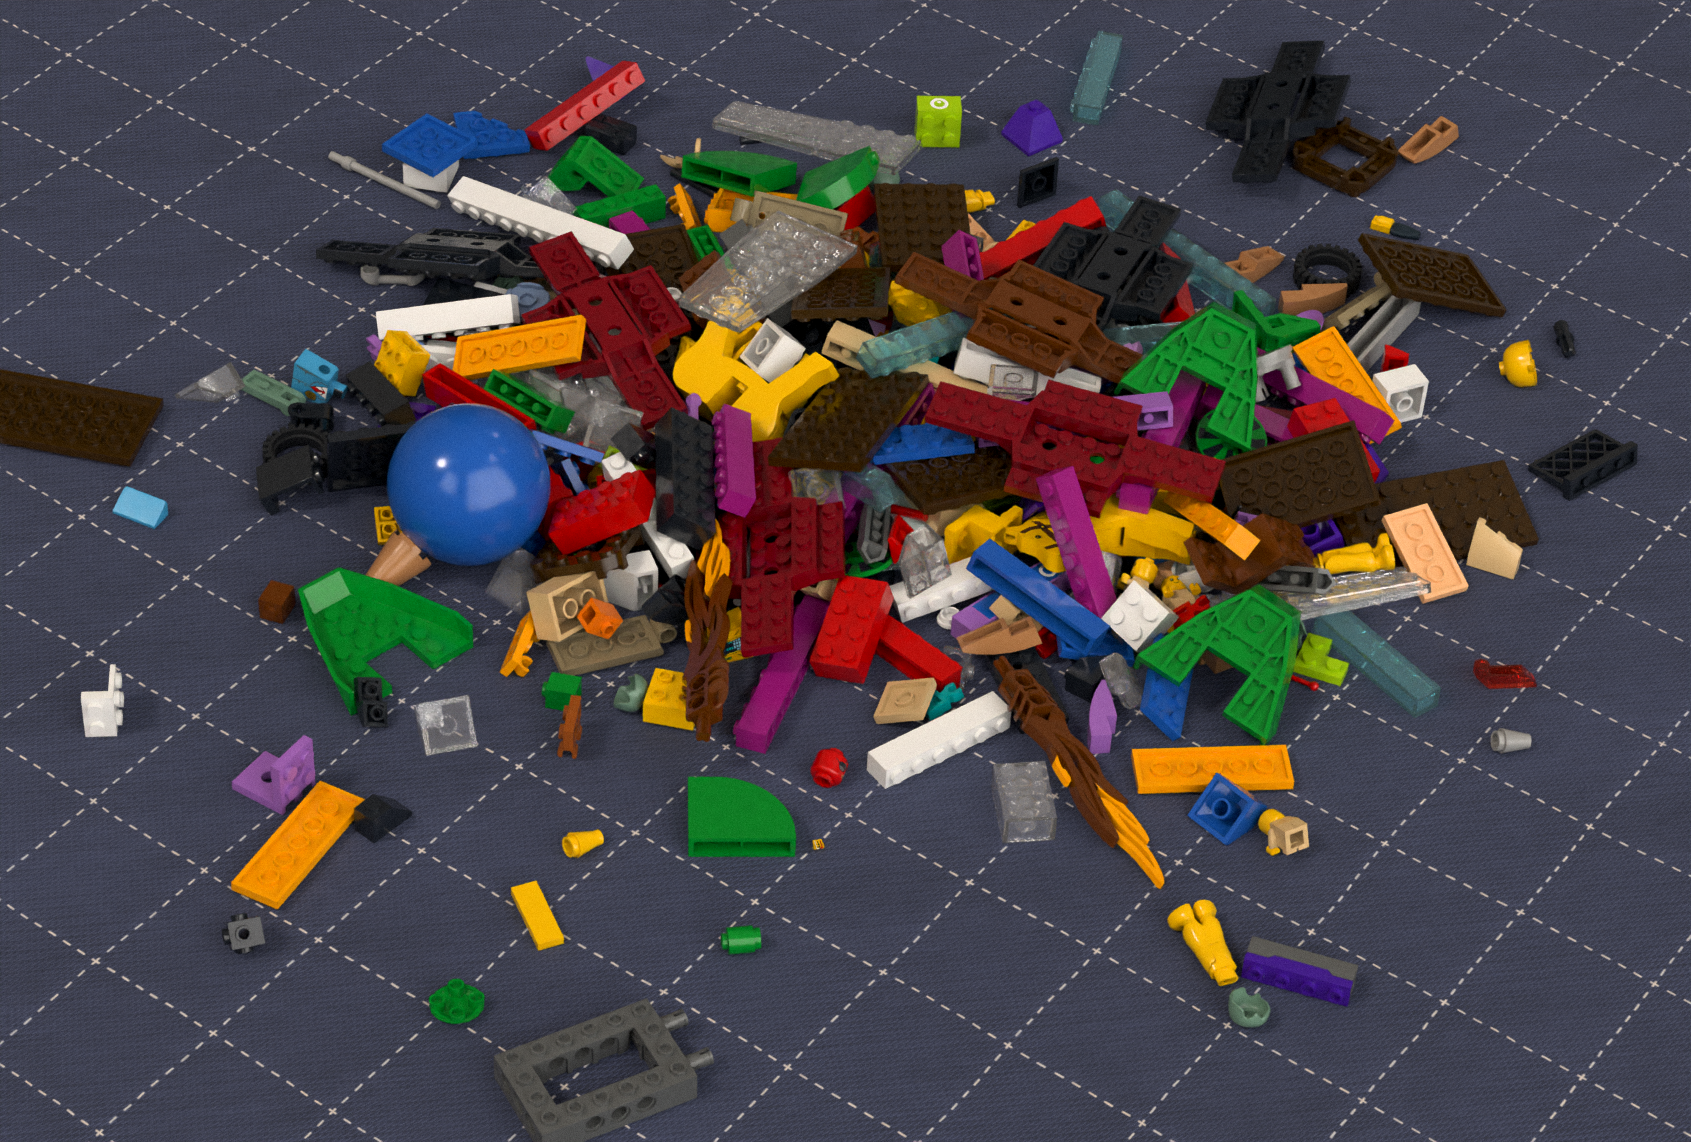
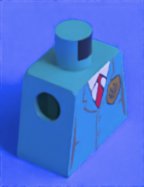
(317, 378)

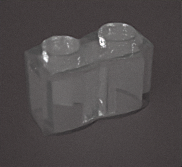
(1122, 680)

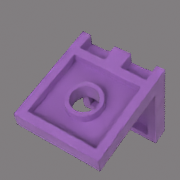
(288, 774)

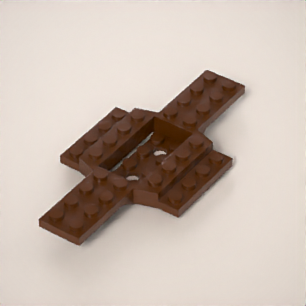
(1030, 298)

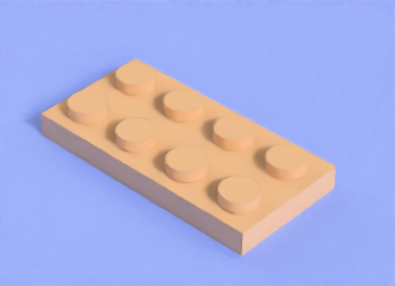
(1425, 551)

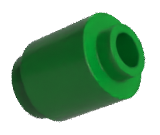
(741, 939)

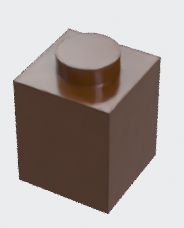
(276, 602)

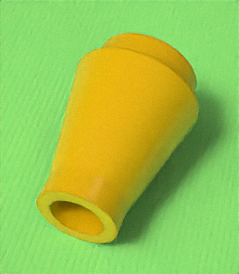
(579, 843)

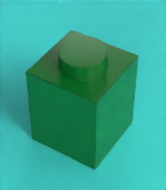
(559, 690)

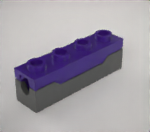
(1299, 971)

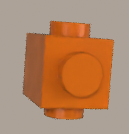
(599, 618)

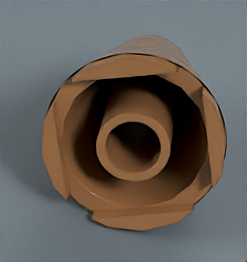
(398, 560)

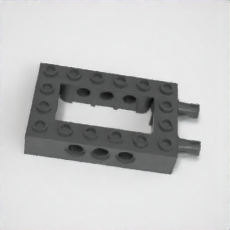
(665, 1085)

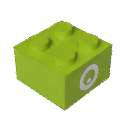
(938, 121)

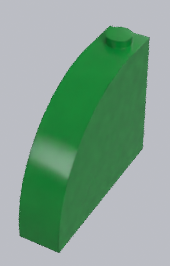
(739, 171)
(839, 179)
(737, 820)

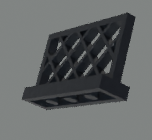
(1590, 472)

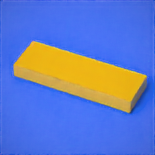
(537, 915)

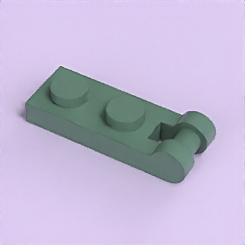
(271, 391)

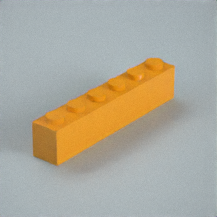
(1214, 523)

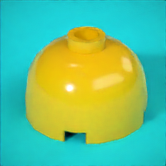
(1519, 365)

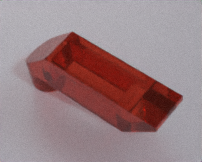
(1503, 675)

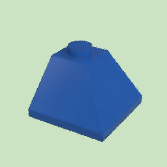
(1226, 809)

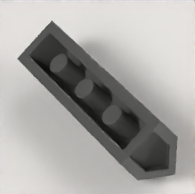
(873, 534)
(1299, 580)

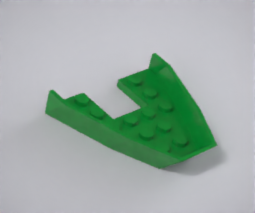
(1216, 349)
(365, 616)
(1252, 634)

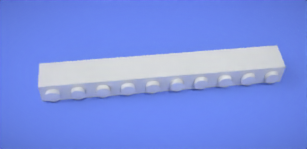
(538, 221)

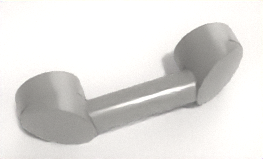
(371, 276)

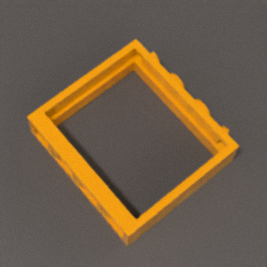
(721, 207)

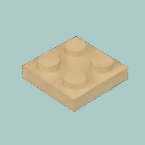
(905, 700)

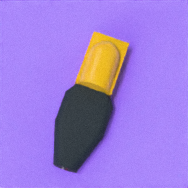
(1387, 226)

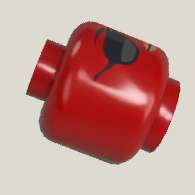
(829, 767)

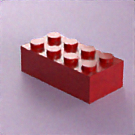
(1322, 416)
(601, 512)
(851, 629)

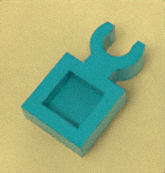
(941, 701)

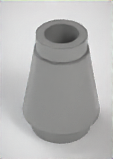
(1509, 740)

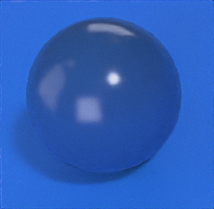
(468, 484)

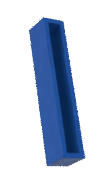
(1038, 597)

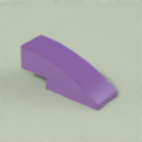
(1101, 720)

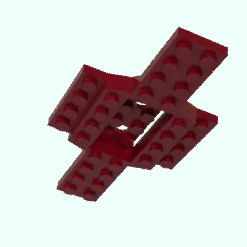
(630, 303)
(1083, 412)
(806, 552)

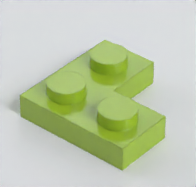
(1315, 663)

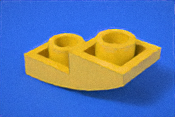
(384, 524)

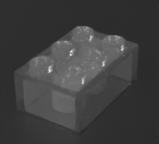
(1023, 801)

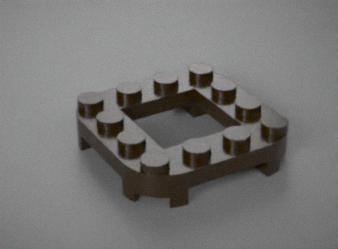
(1381, 157)
(612, 556)

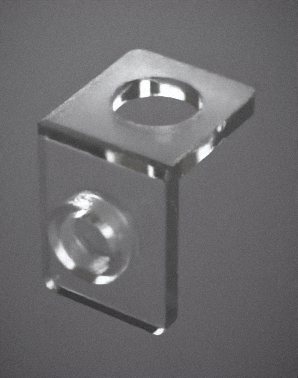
(968, 668)

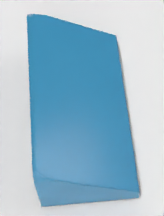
(141, 507)

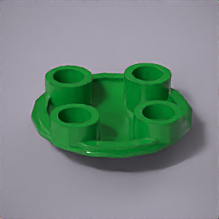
(456, 1002)

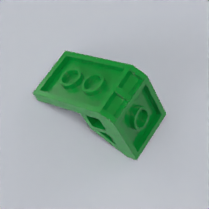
(596, 166)
(1276, 329)

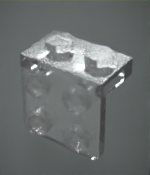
(549, 195)

